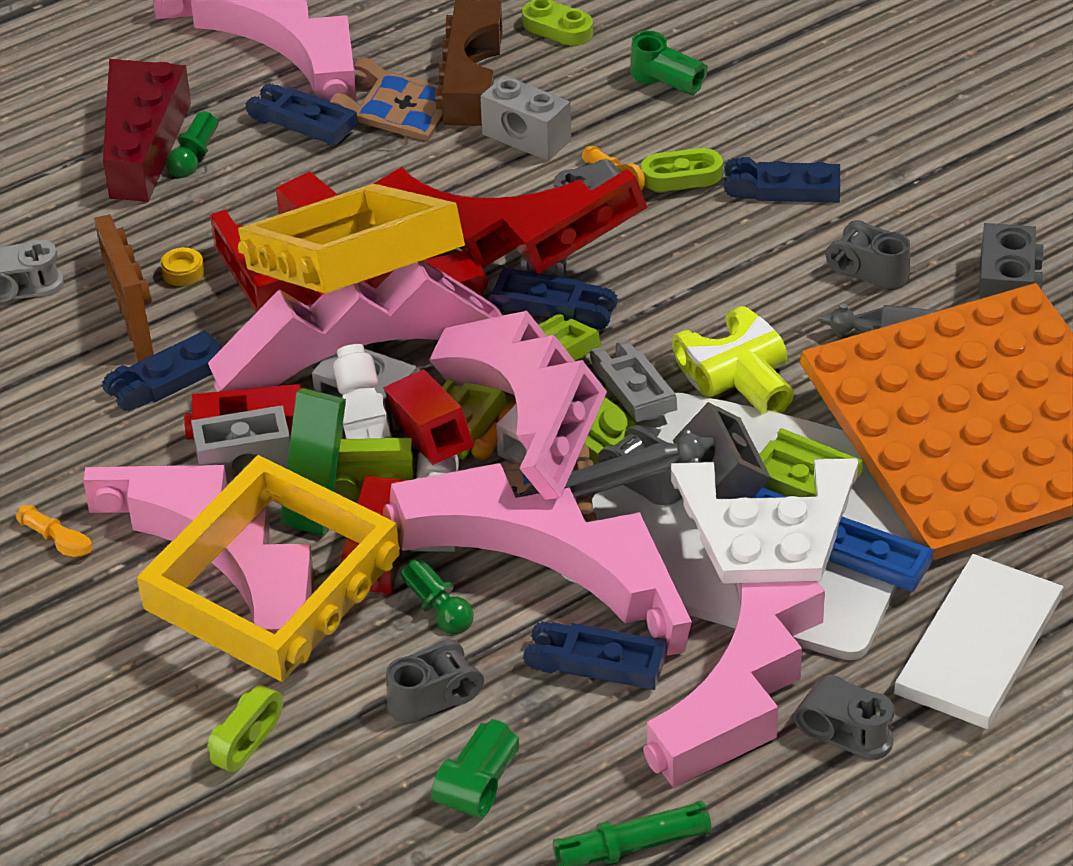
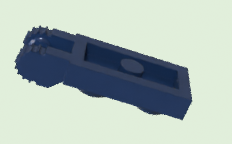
(302, 113)
(782, 181)
(552, 295)
(162, 372)
(596, 654)

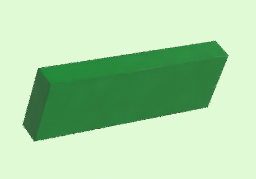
(314, 448)

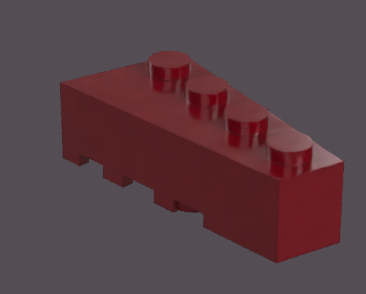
(141, 124)

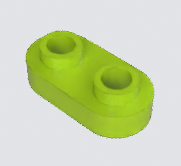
(557, 22)
(682, 169)
(245, 728)

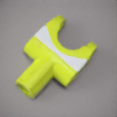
(739, 361)

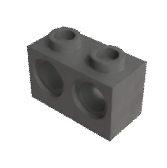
(1009, 258)

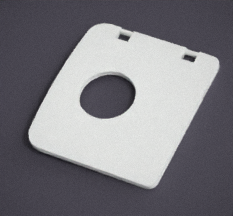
(852, 600)

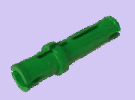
(612, 841)

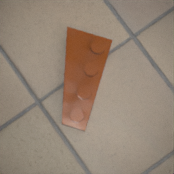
(128, 283)

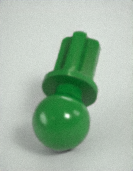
(183, 160)
(452, 613)

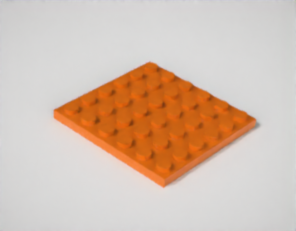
(961, 416)

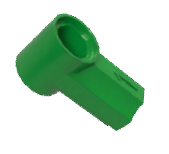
(656, 62)
(473, 778)

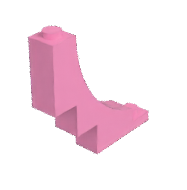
(314, 45)
(290, 336)
(552, 391)
(167, 498)
(606, 556)
(732, 705)

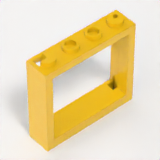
(351, 237)
(219, 523)

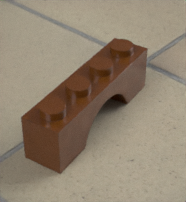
(471, 36)

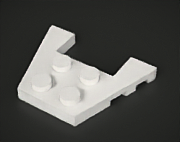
(767, 536)

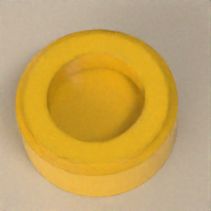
(182, 266)

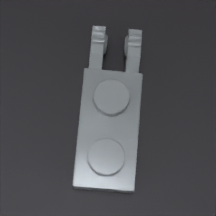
(634, 382)

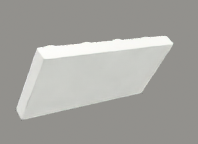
(979, 641)

